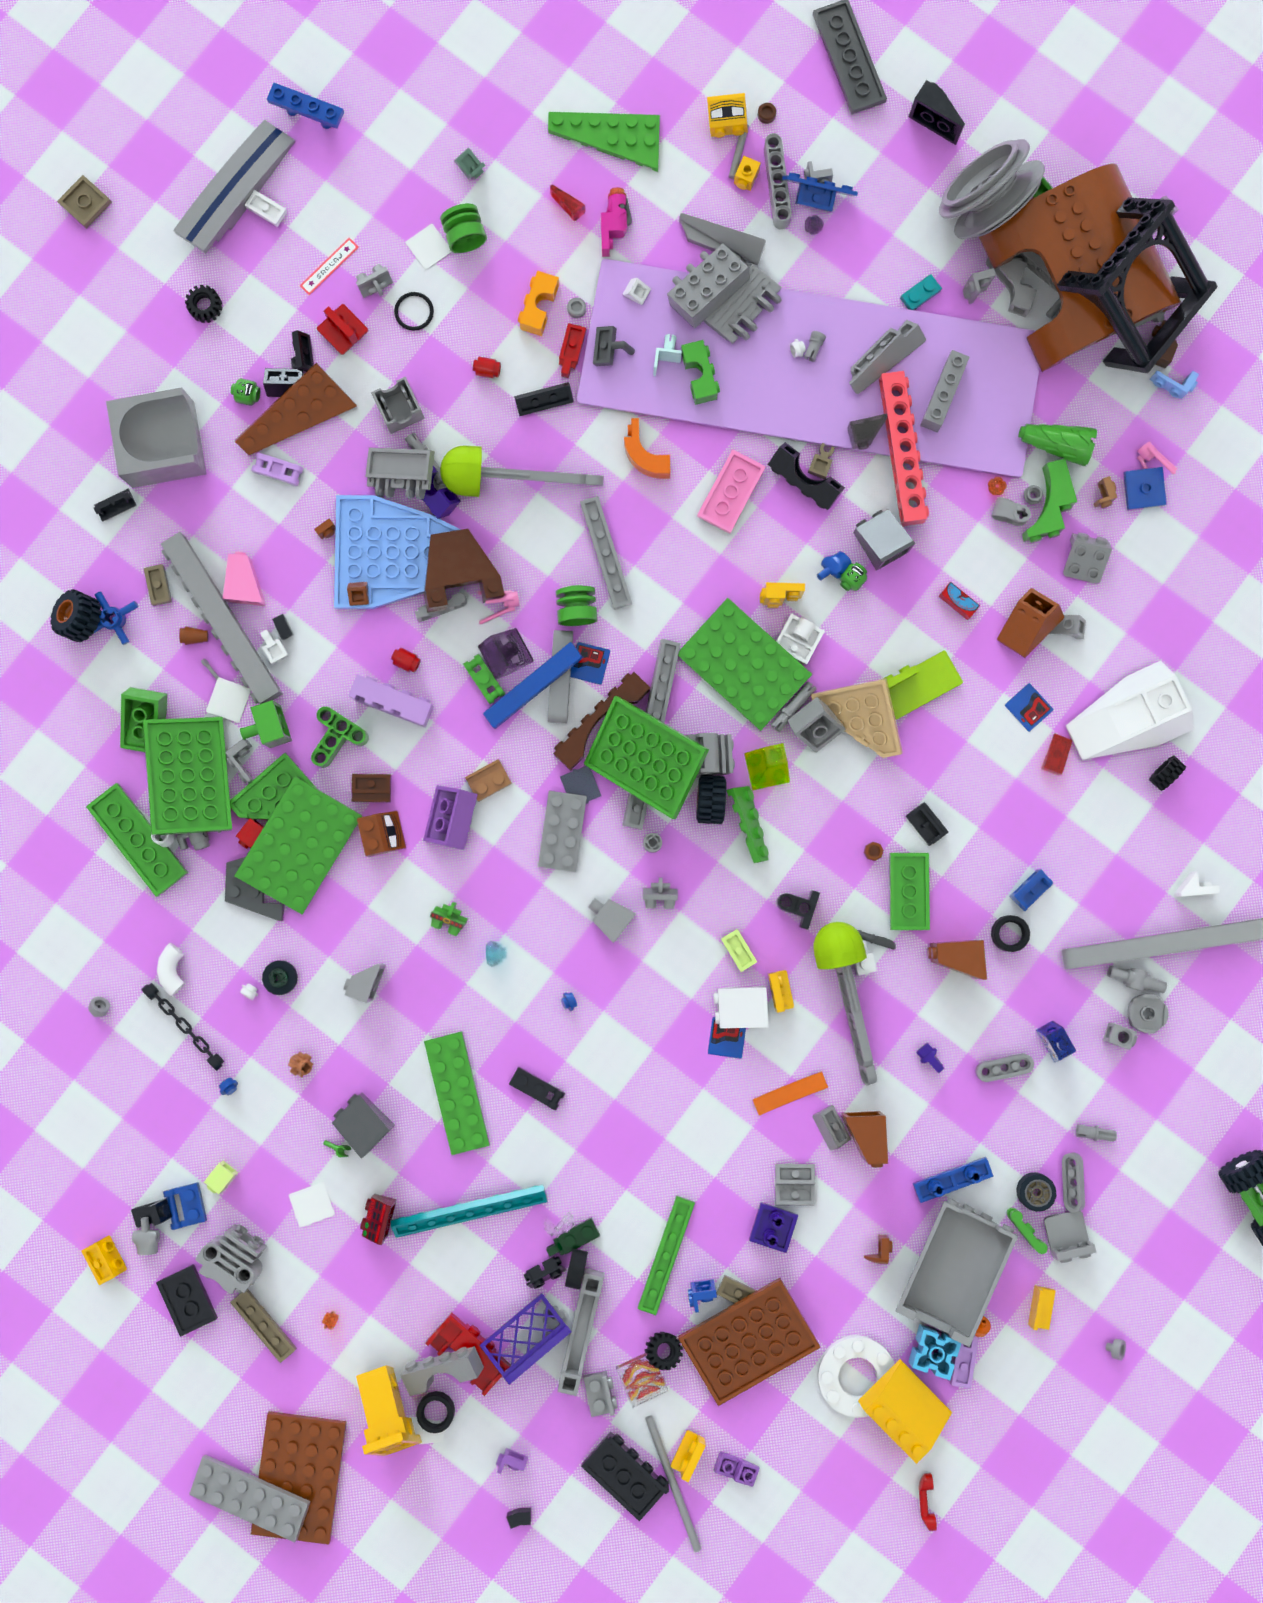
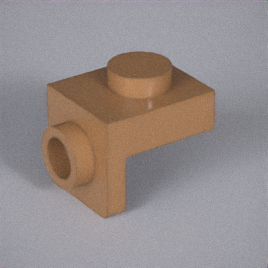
(1108, 492)

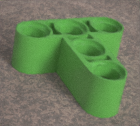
(333, 732)

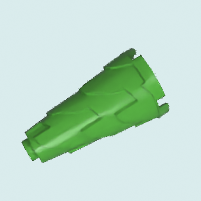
(1066, 442)

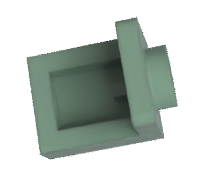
(469, 164)

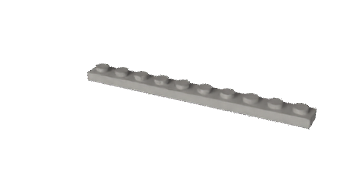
(657, 708)

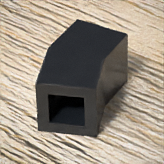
(283, 627)
(519, 1517)

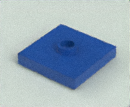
(1144, 488)

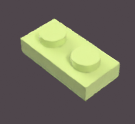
(739, 950)

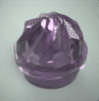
(814, 224)

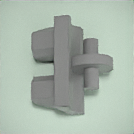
(374, 282)
(660, 891)

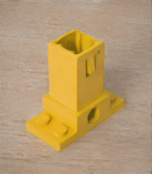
(386, 1420)

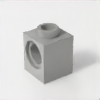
(1112, 1033)

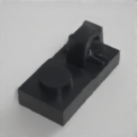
(303, 351)

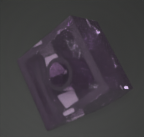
(505, 653)

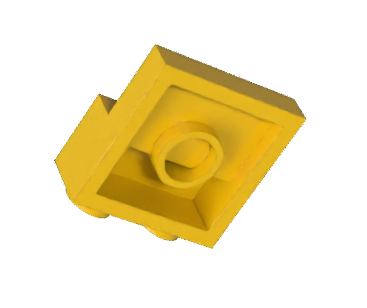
(775, 593)

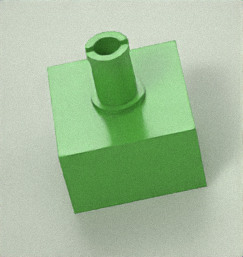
(269, 725)

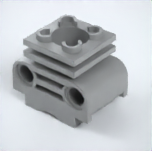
(719, 757)
(230, 1257)

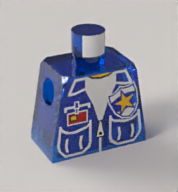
(1056, 1042)

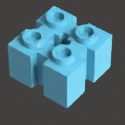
(940, 1363)

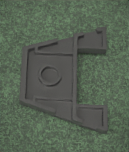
(246, 896)

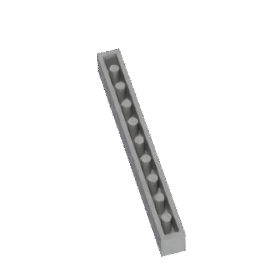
(221, 619)

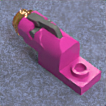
(615, 220)

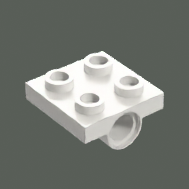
(800, 638)

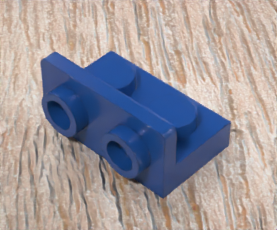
(702, 1291)

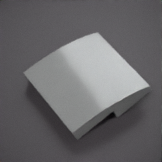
(794, 1184)

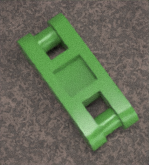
(484, 679)
(1026, 1230)

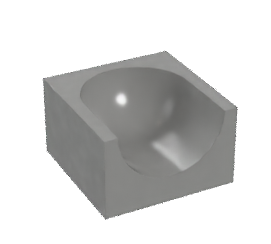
(156, 437)

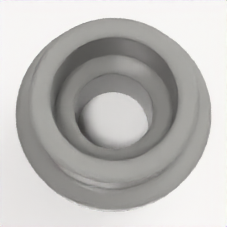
(1037, 491)

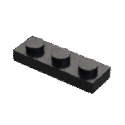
(544, 399)

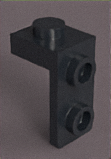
(156, 1211)

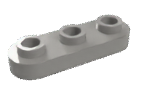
(1013, 1067)
(1070, 1189)

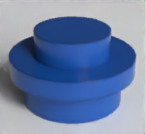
(569, 1001)
(228, 1086)

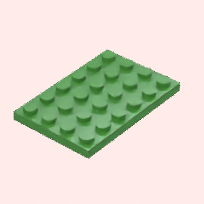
(744, 664)
(646, 757)
(187, 775)
(298, 845)

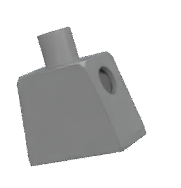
(611, 917)

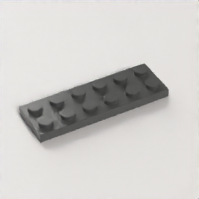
(849, 56)

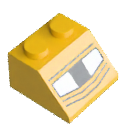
(727, 115)

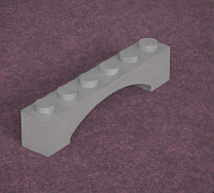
(581, 1332)

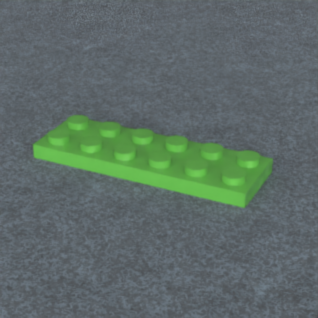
(132, 836)
(456, 1093)

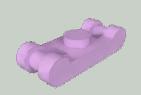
(277, 469)

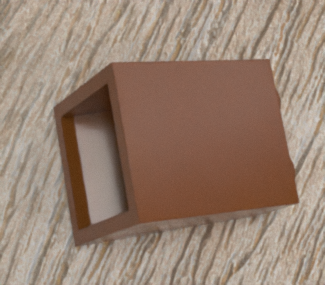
(960, 956)
(869, 1135)

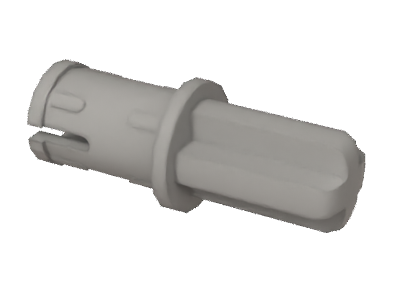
(1095, 1133)

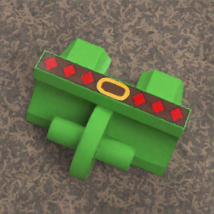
(450, 916)

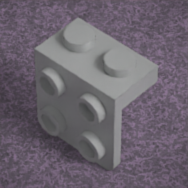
(1087, 558)
(1068, 1236)

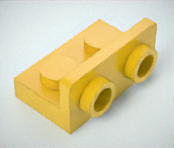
(780, 991)
(104, 1260)
(688, 1454)

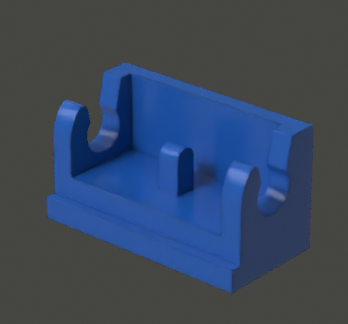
(1031, 889)

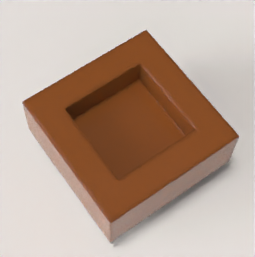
(325, 529)

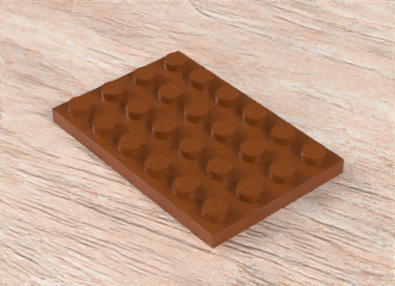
(749, 1341)
(304, 1459)

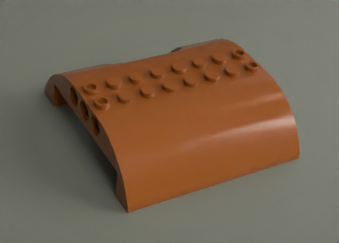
(1078, 231)

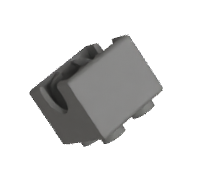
(398, 406)

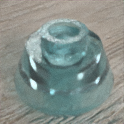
(495, 953)

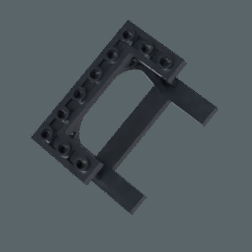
(1099, 290)

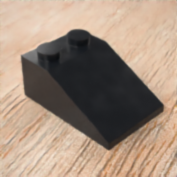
(936, 112)

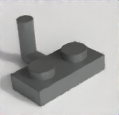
(605, 346)

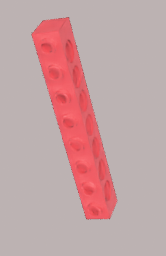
(900, 383)

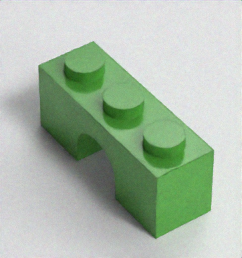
(696, 356)

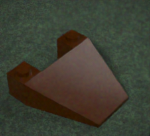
(458, 561)

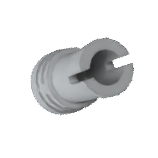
(816, 340)

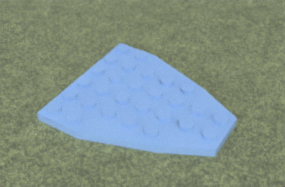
(383, 547)

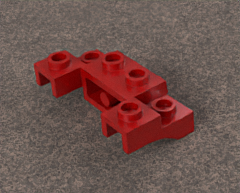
(459, 1335)

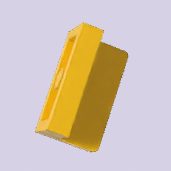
(1041, 1308)

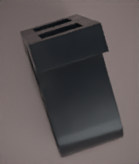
(794, 907)

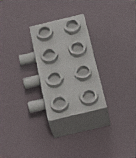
(708, 285)

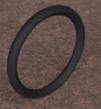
(416, 327)

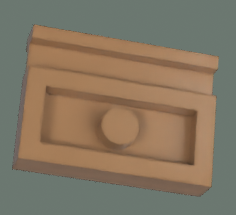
(488, 780)

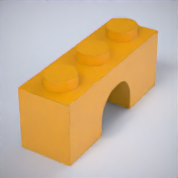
(542, 287)

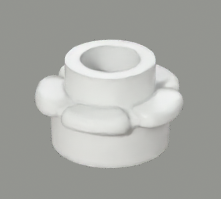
(797, 348)
(249, 991)

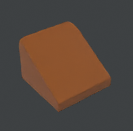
(358, 593)

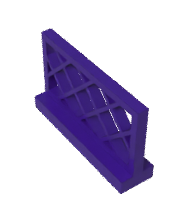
(536, 1352)

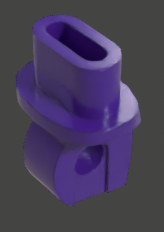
(928, 1054)

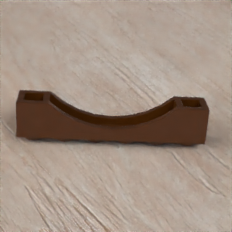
(573, 749)

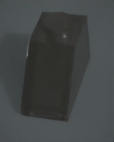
(864, 431)

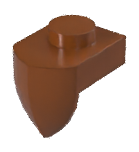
(884, 1249)

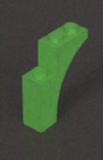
(1059, 496)

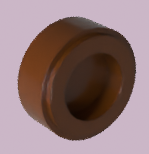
(766, 113)

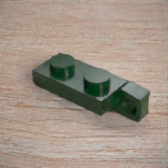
(574, 1238)

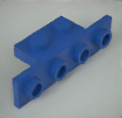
(817, 194)

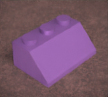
(450, 817)

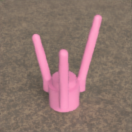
(1148, 452)
(510, 599)

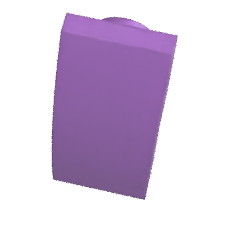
(736, 1468)

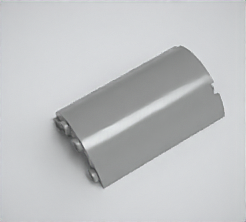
(957, 1271)

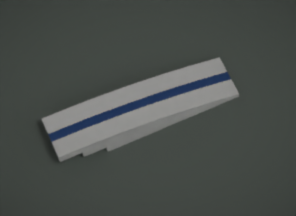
(226, 194)

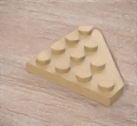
(866, 715)

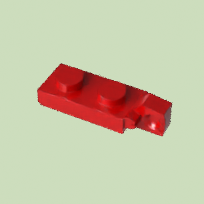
(571, 348)

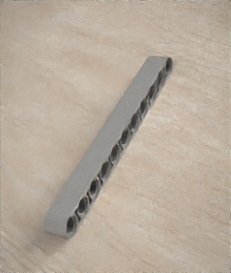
(1163, 944)

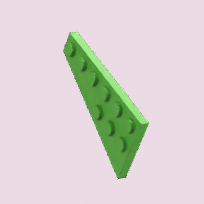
(618, 135)

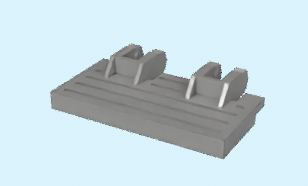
(743, 306)
(399, 469)

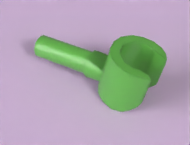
(339, 1149)

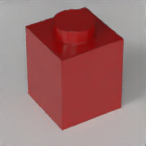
(249, 833)

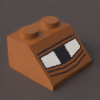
(381, 833)

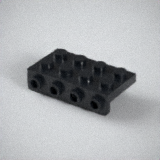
(625, 1475)

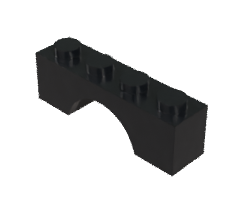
(786, 463)

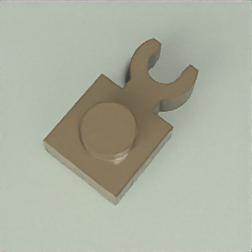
(820, 463)

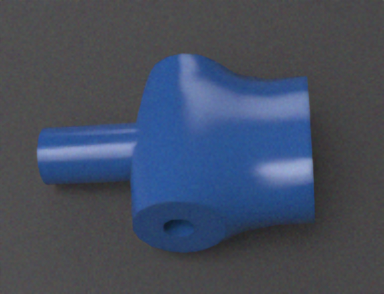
(834, 565)

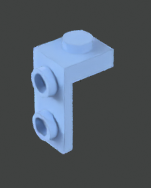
(1174, 388)

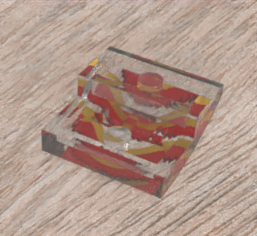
(641, 1380)

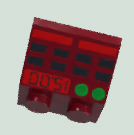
(378, 1218)

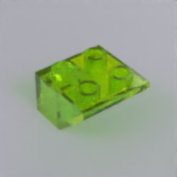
(767, 766)

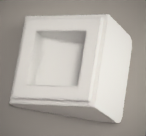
(636, 291)

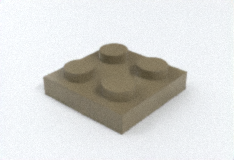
(84, 201)

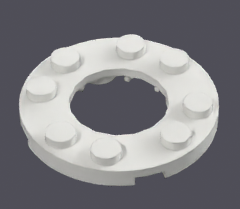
(835, 1357)

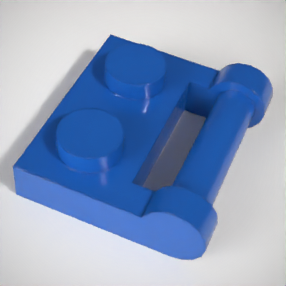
(191, 1205)

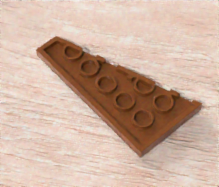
(302, 406)

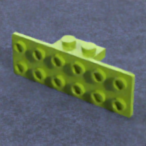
(922, 683)

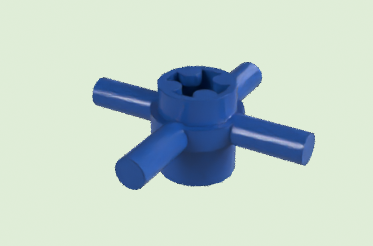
(119, 620)

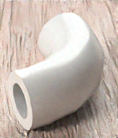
(167, 970)

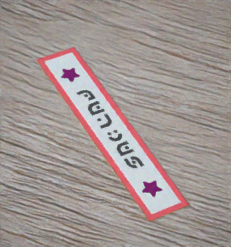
(329, 266)

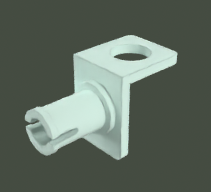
(667, 353)

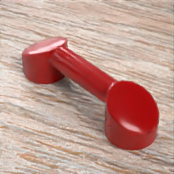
(925, 1484)

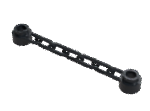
(151, 992)

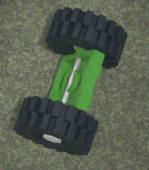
(1246, 1177)

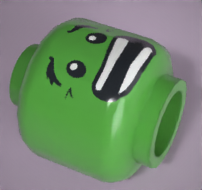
(245, 392)
(853, 577)

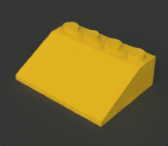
(906, 1410)

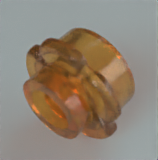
(992, 486)
(330, 1320)

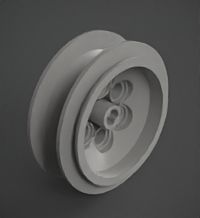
(992, 189)

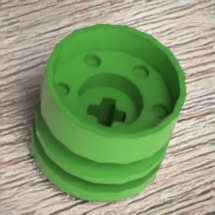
(463, 228)
(576, 602)

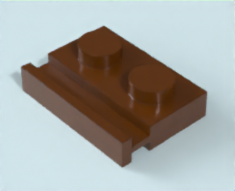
(371, 788)

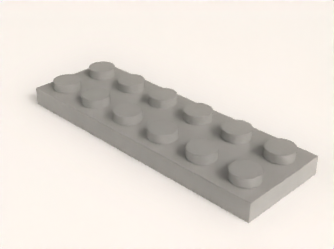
(250, 1498)

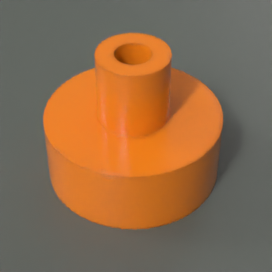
(984, 1327)

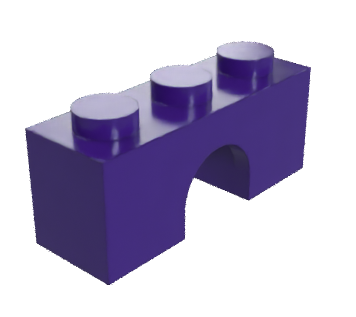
(441, 501)

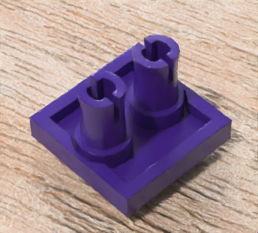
(773, 1227)

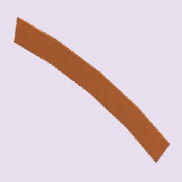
(790, 1093)

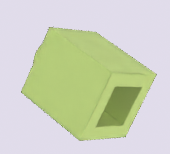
(220, 1177)

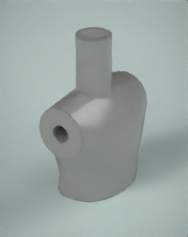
(146, 1239)

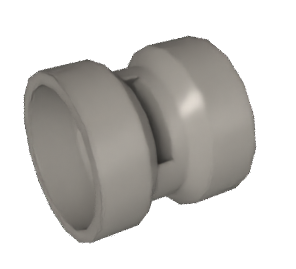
(650, 844)

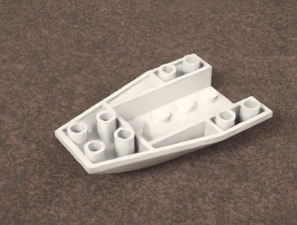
(1133, 715)

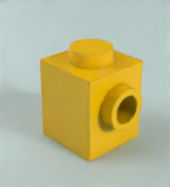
(747, 173)

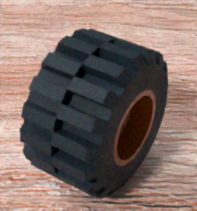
(75, 615)
(711, 799)

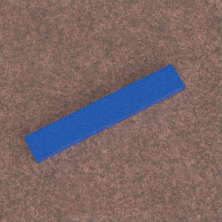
(533, 685)

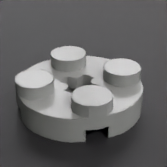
(1155, 1005)

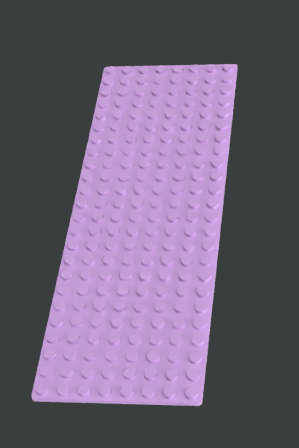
(807, 400)

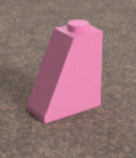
(241, 581)

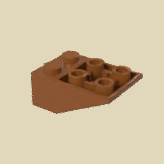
(1030, 622)

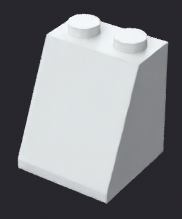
(741, 1007)

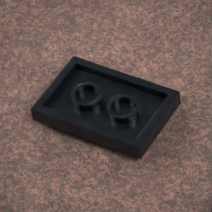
(186, 1300)

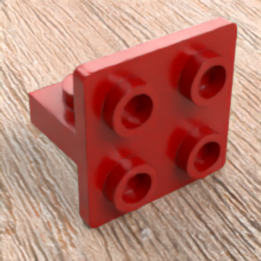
(341, 328)

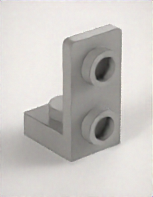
(1071, 625)
(240, 750)

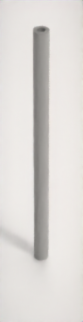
(673, 1483)

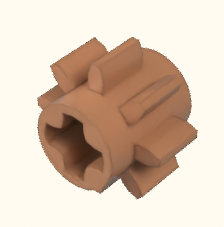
(300, 1064)

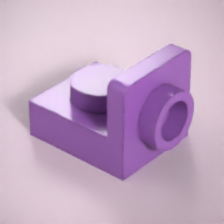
(513, 1459)

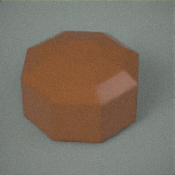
(873, 851)

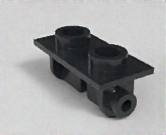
(115, 505)
(538, 1277)

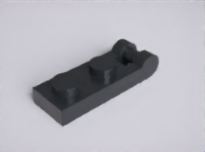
(536, 1088)

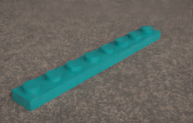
(469, 1211)

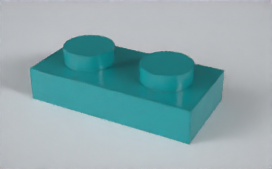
(921, 293)

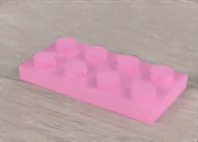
(731, 491)

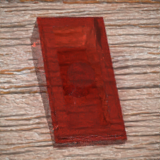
(570, 205)
(1057, 755)

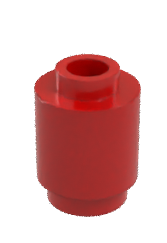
(487, 367)
(405, 660)

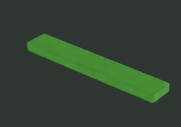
(666, 1255)

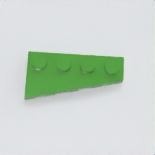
(749, 823)

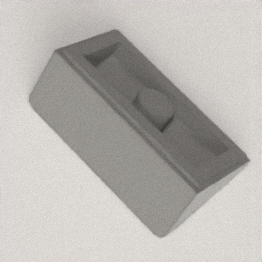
(831, 1128)

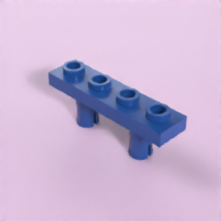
(305, 105)
(953, 1179)

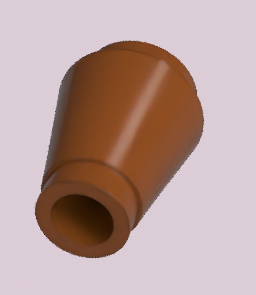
(192, 635)

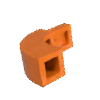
(649, 464)

